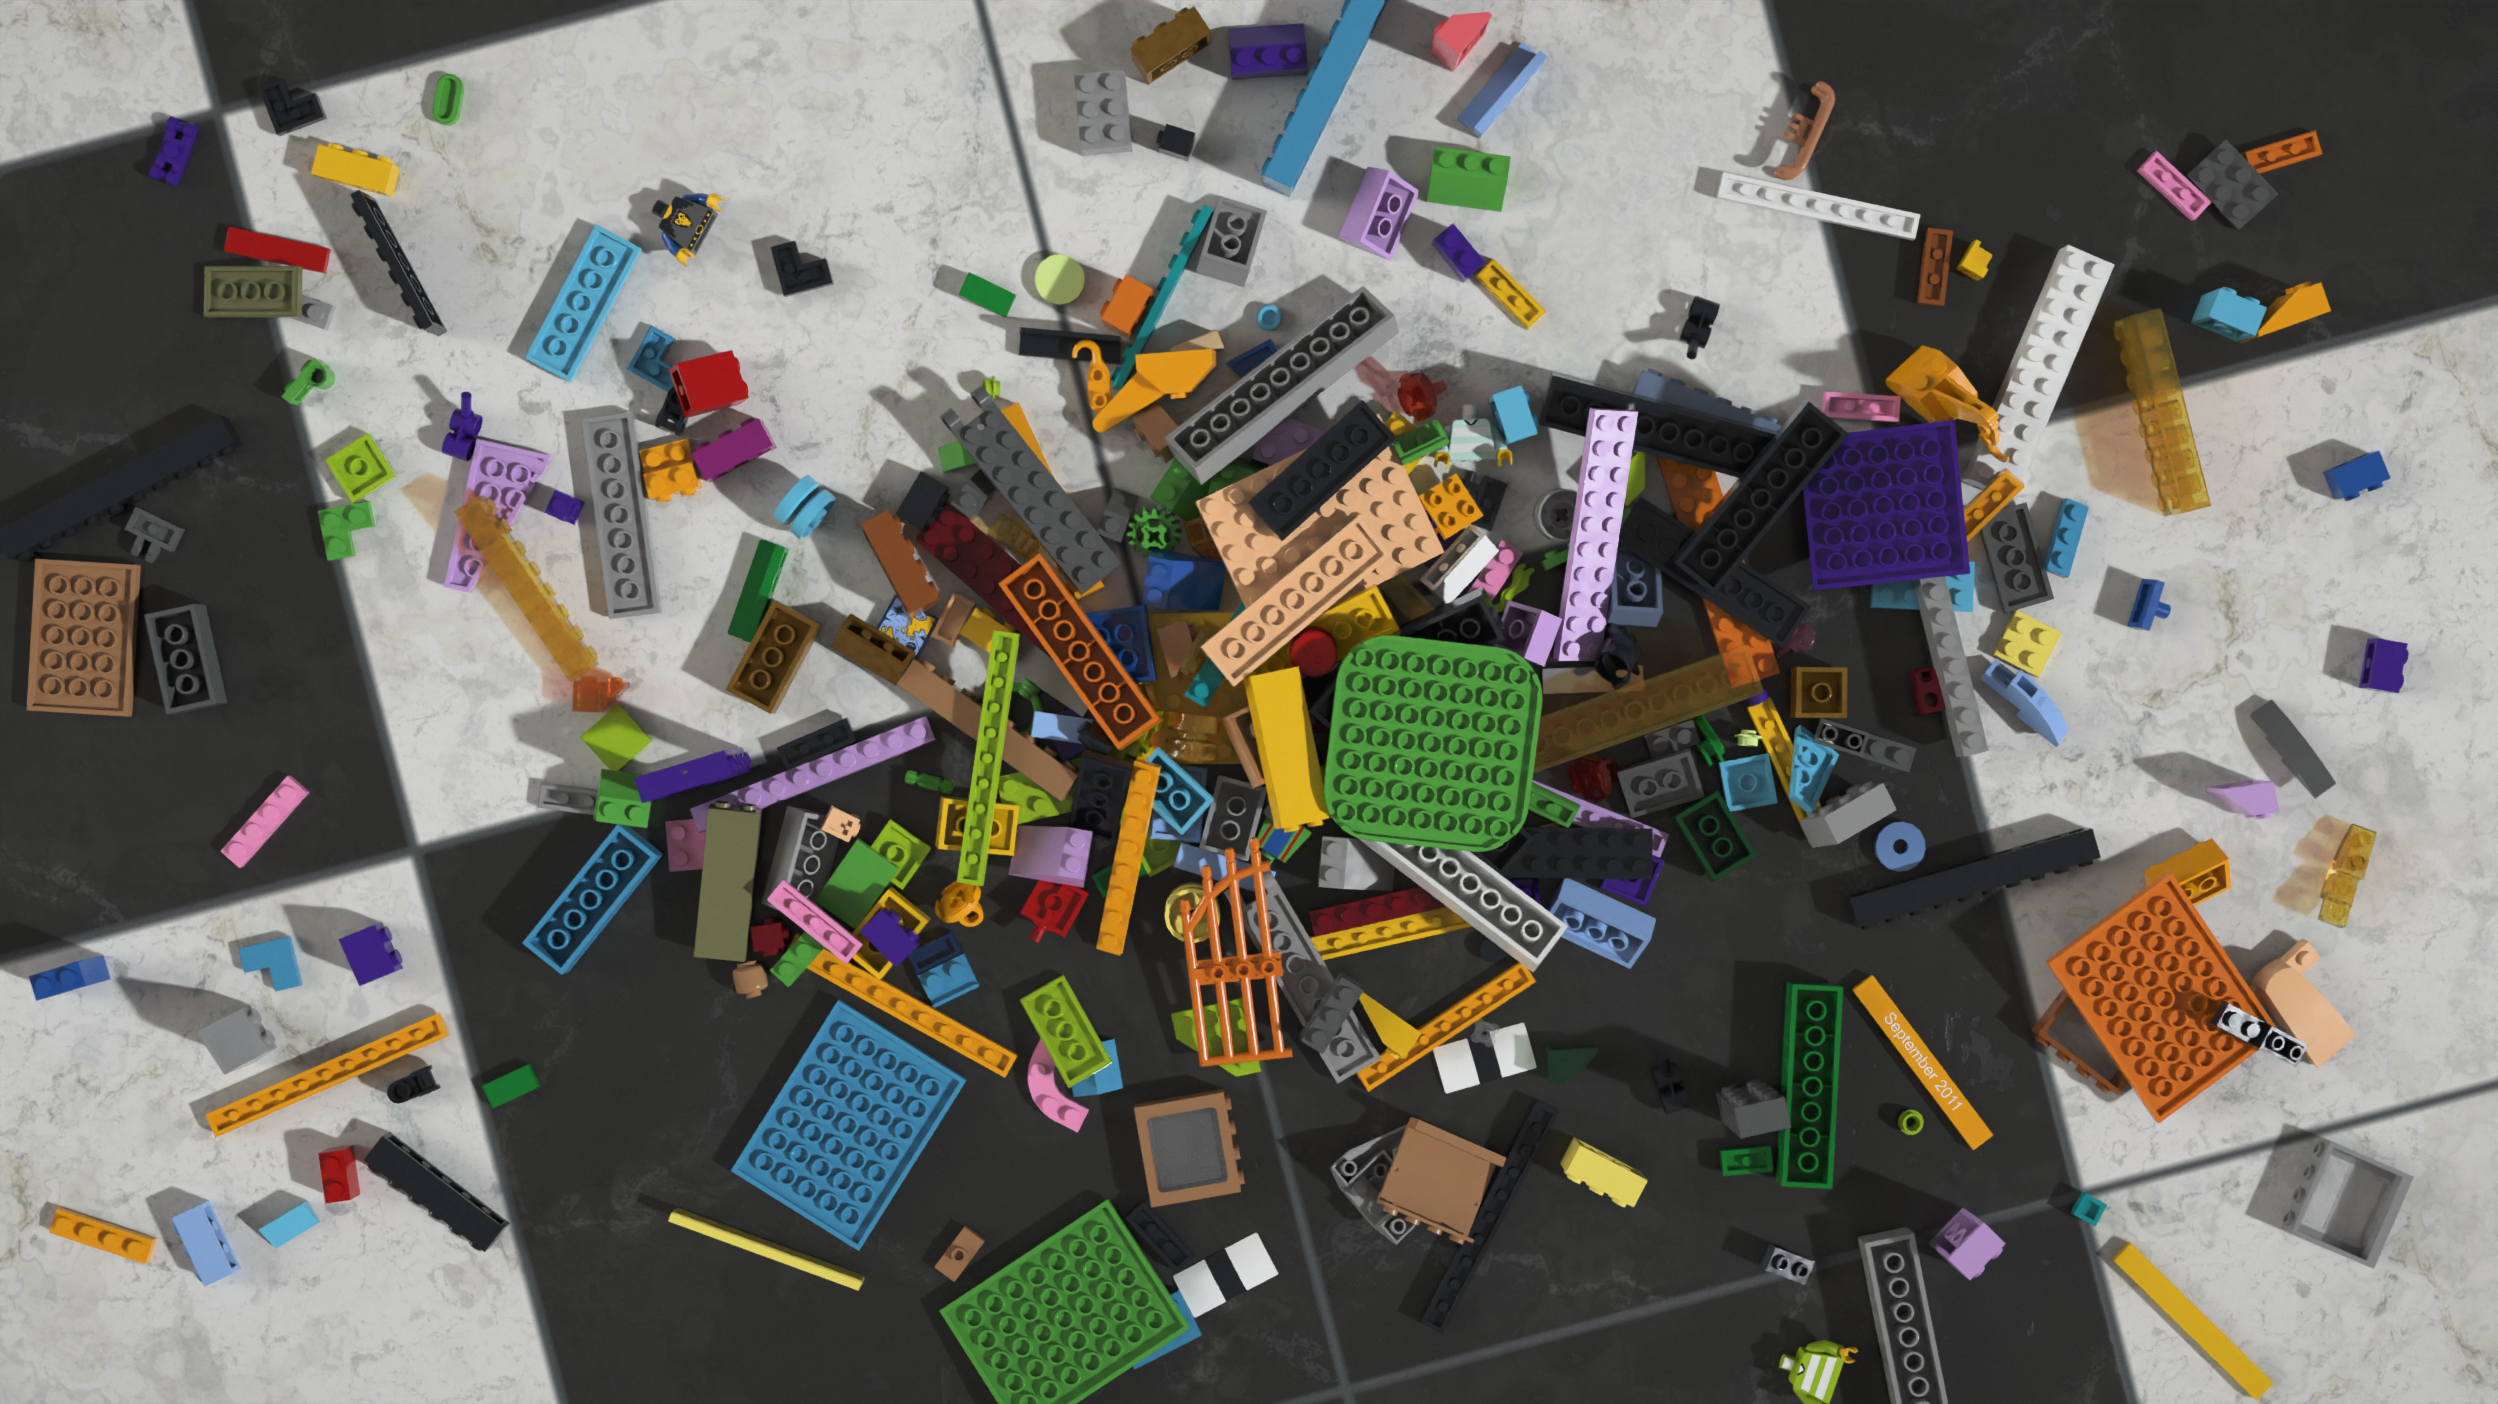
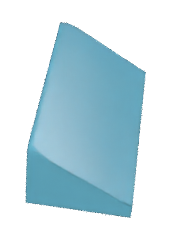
(290, 1224)

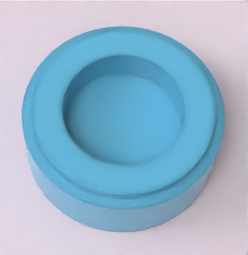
(1269, 318)

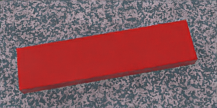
(277, 250)

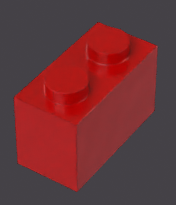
(339, 1174)

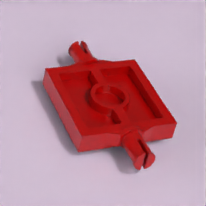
(1053, 908)

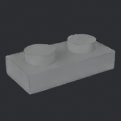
(316, 313)

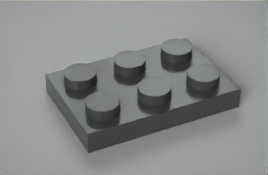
(2232, 184)
(1660, 783)

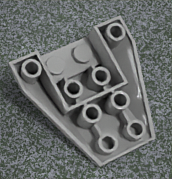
(1361, 1177)

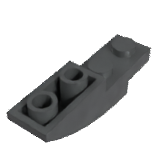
(1864, 745)

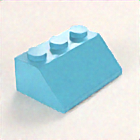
(1177, 794)

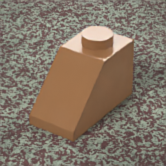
(1176, 642)

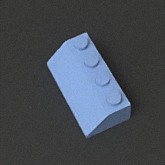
(1601, 922)

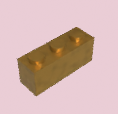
(873, 649)

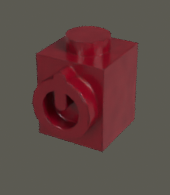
(770, 936)

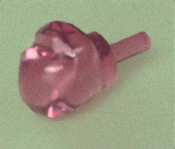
(1802, 640)

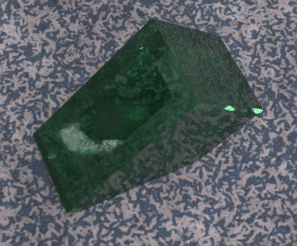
(1567, 1062)

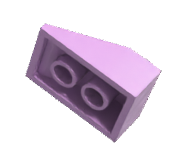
(1052, 854)

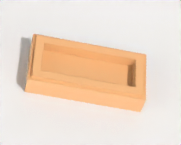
(953, 619)

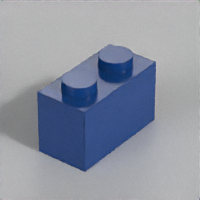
(2356, 475)

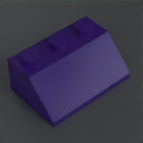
(1268, 51)

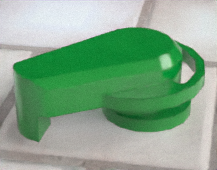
(1712, 745)

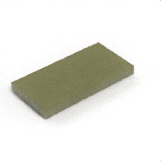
(253, 292)

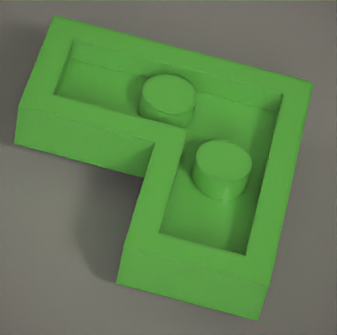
(337, 528)

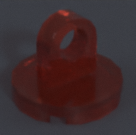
(1419, 395)
(1593, 778)

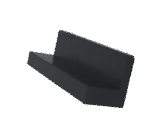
(1059, 345)

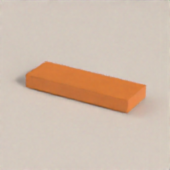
(2284, 152)

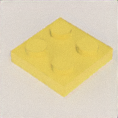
(2026, 643)

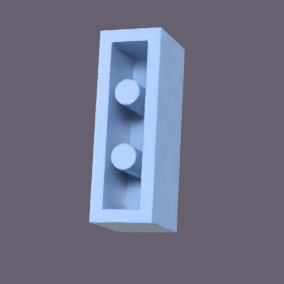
(205, 1243)

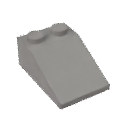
(1231, 241)
(1352, 865)
(237, 1039)

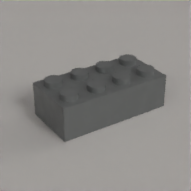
(185, 658)
(1752, 1109)

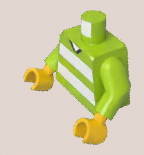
(1816, 1370)

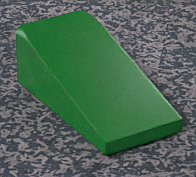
(987, 295)

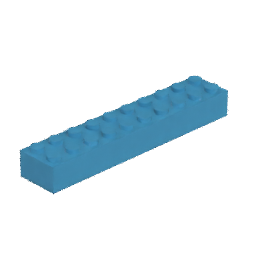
(1322, 94)

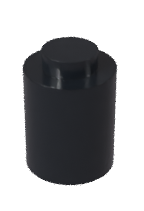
(1094, 738)

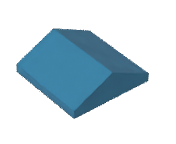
(1104, 1080)

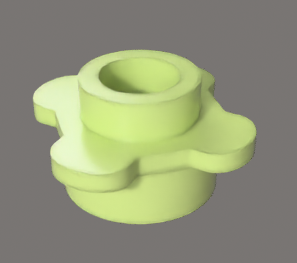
(1748, 738)

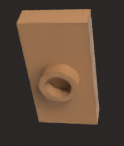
(959, 1253)

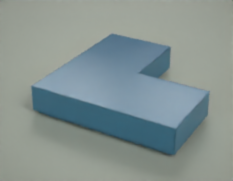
(649, 359)
(276, 955)

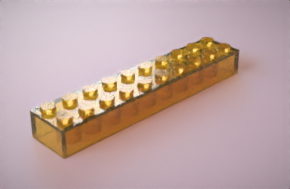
(1646, 706)

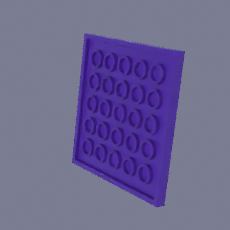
(1888, 508)

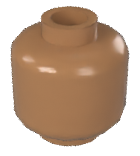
(750, 978)

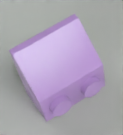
(2249, 797)

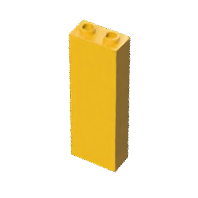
(1286, 749)

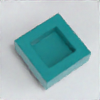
(2088, 1208)

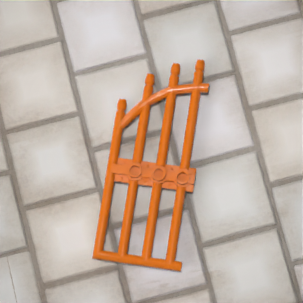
(1233, 968)

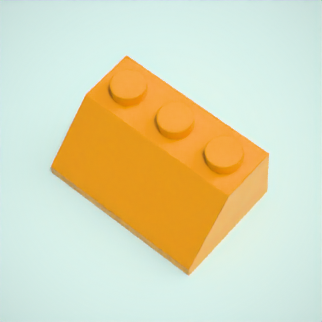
(2199, 871)

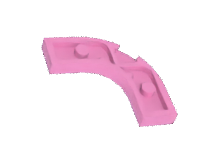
(1048, 1096)

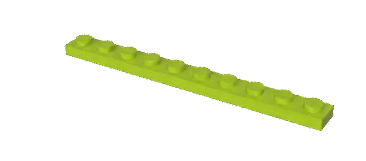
(988, 757)

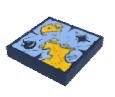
(910, 632)

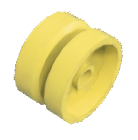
(1193, 892)

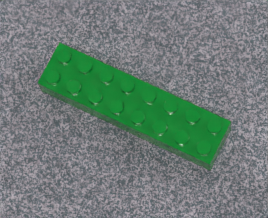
(1810, 1084)

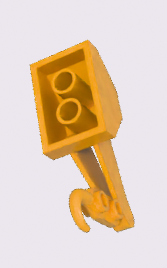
(1156, 377)
(1943, 393)

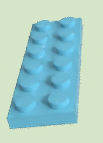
(583, 303)

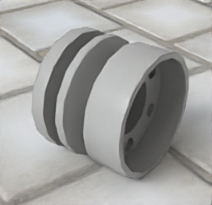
(1545, 515)

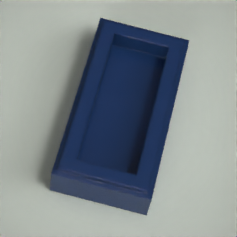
(934, 952)

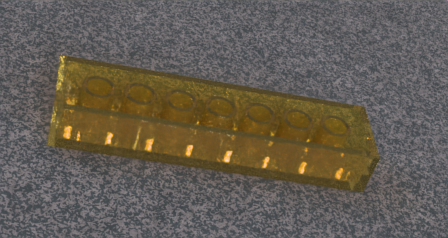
(2161, 413)

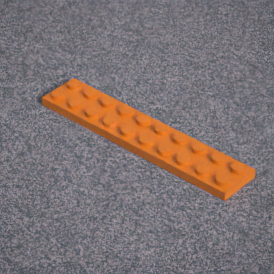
(1693, 496)

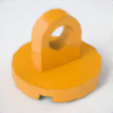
(958, 902)

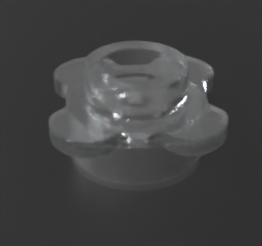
(1491, 1030)

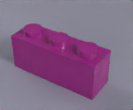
(733, 449)

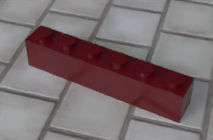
(1372, 910)

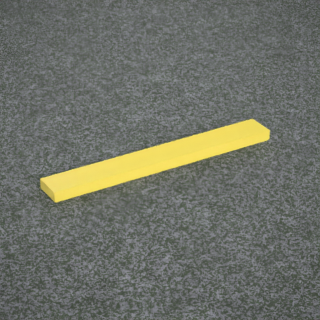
(766, 1248)

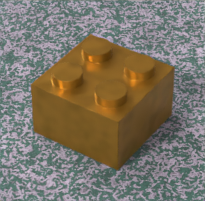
(1818, 692)

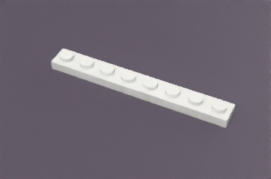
(1818, 206)

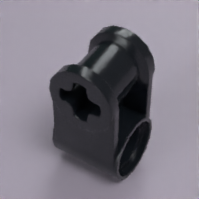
(672, 411)
(416, 1084)

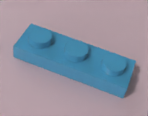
(2065, 538)

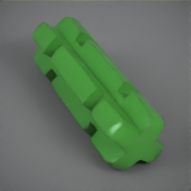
(929, 782)

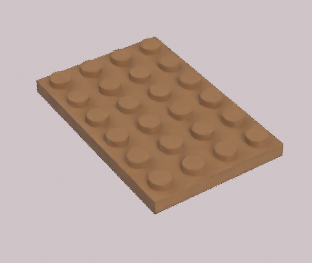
(83, 637)

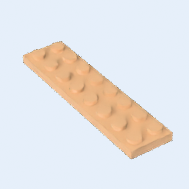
(1295, 601)

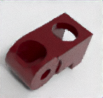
(1927, 691)

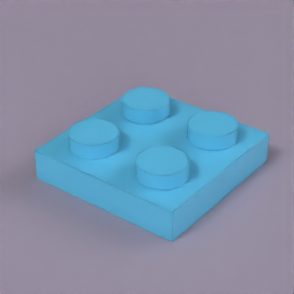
(1747, 782)

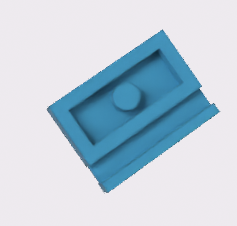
(948, 980)

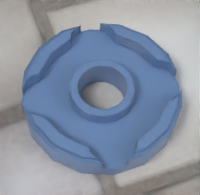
(1910, 856)

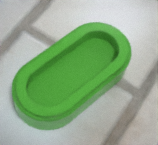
(448, 99)

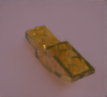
(2344, 874)

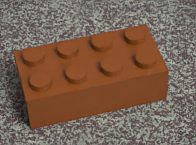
(899, 564)

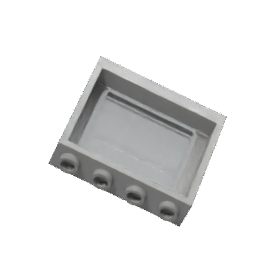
(2346, 1202)

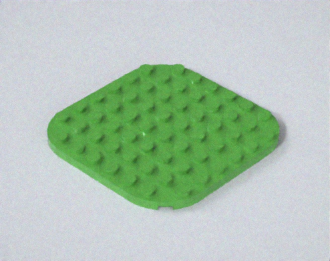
(1432, 743)

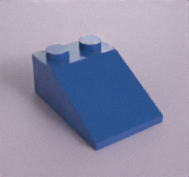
(1183, 581)

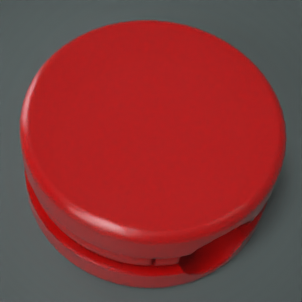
(1314, 651)

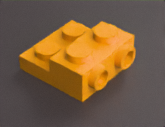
(670, 470)

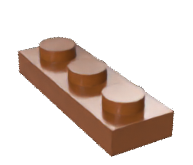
(1935, 267)

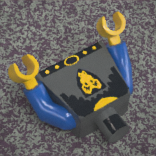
(687, 222)

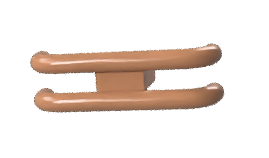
(1807, 131)

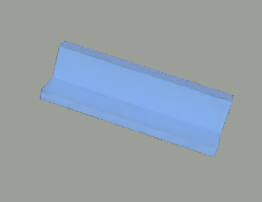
(1501, 89)

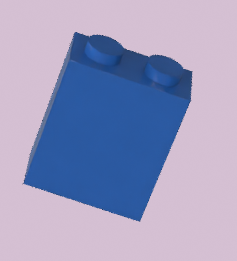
(69, 977)

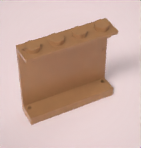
(1438, 1180)

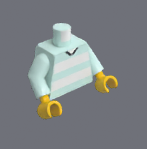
(1472, 441)

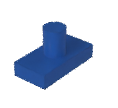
(2148, 605)

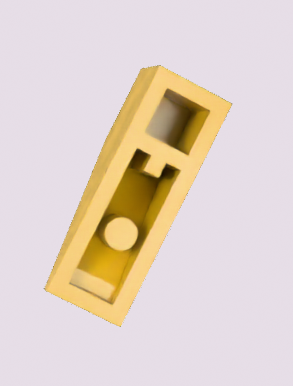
(1393, 1031)

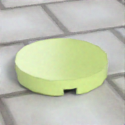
(1060, 279)

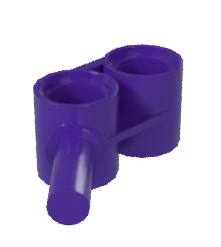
(465, 427)

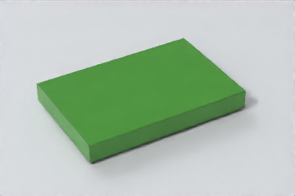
(857, 883)

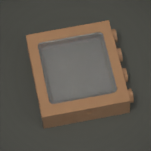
(1188, 1147)

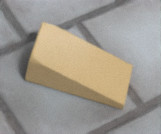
(1206, 341)

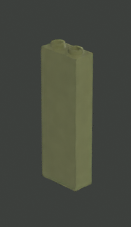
(727, 881)

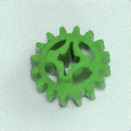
(1160, 523)

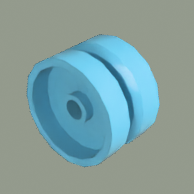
(804, 507)

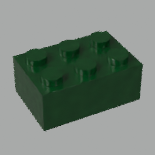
(1713, 835)

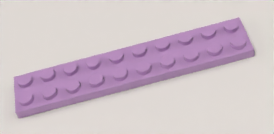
(1595, 533)

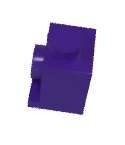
(564, 507)

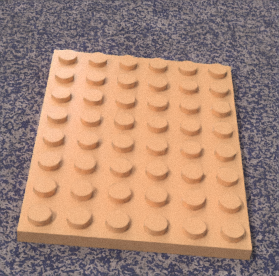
(1377, 494)

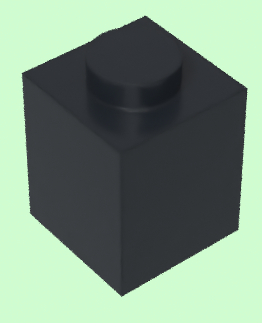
(1176, 142)

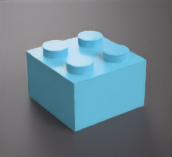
(2229, 314)
(1513, 415)

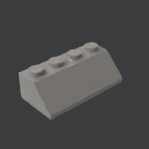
(802, 854)

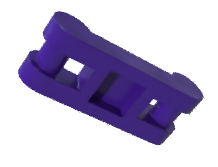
(174, 151)

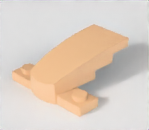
(2300, 1005)

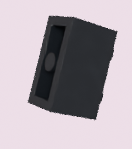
(923, 501)

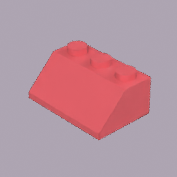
(1458, 36)

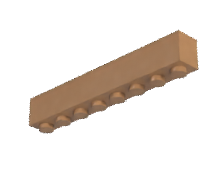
(965, 713)

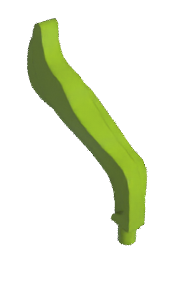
(1520, 582)

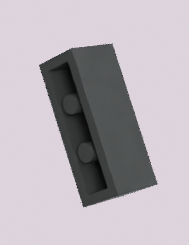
(1331, 1012)

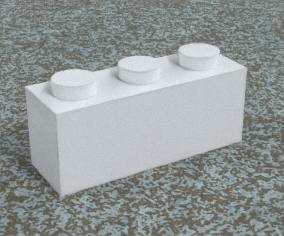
(1459, 564)

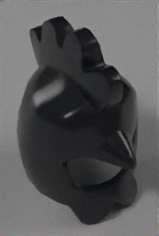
(1617, 653)

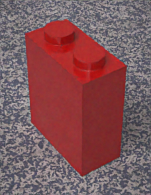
(709, 383)

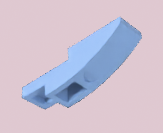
(2034, 704)

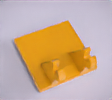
(1450, 506)

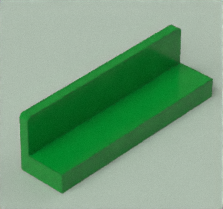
(758, 590)

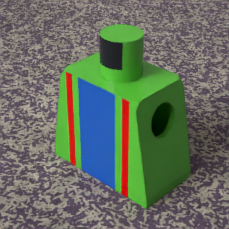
(1279, 844)

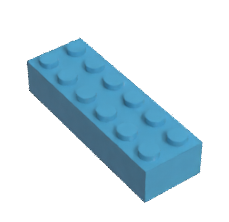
(592, 898)

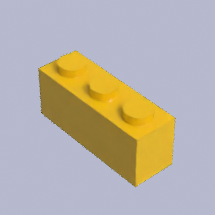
(355, 169)

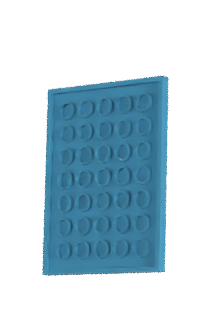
(849, 1124)

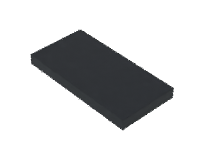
(1100, 795)

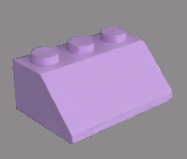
(1379, 212)

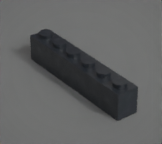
(436, 1192)

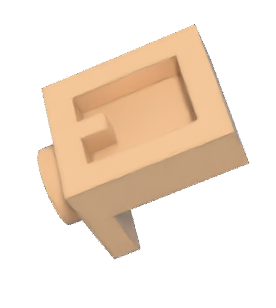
(841, 824)

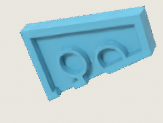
(1809, 769)

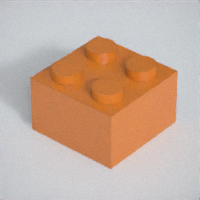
(1126, 306)

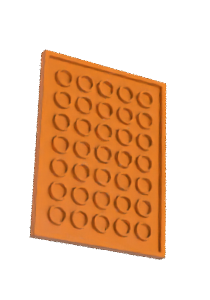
(2150, 990)

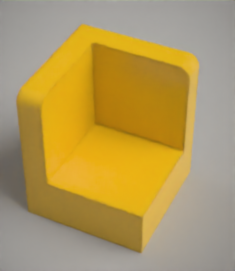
(1974, 261)

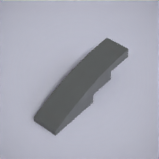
(2293, 748)

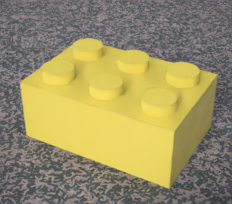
(1603, 1173)

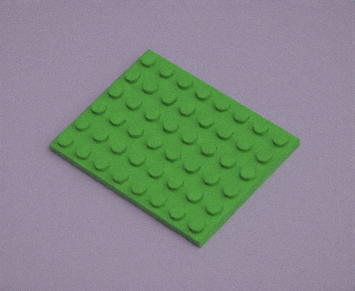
(1066, 1314)

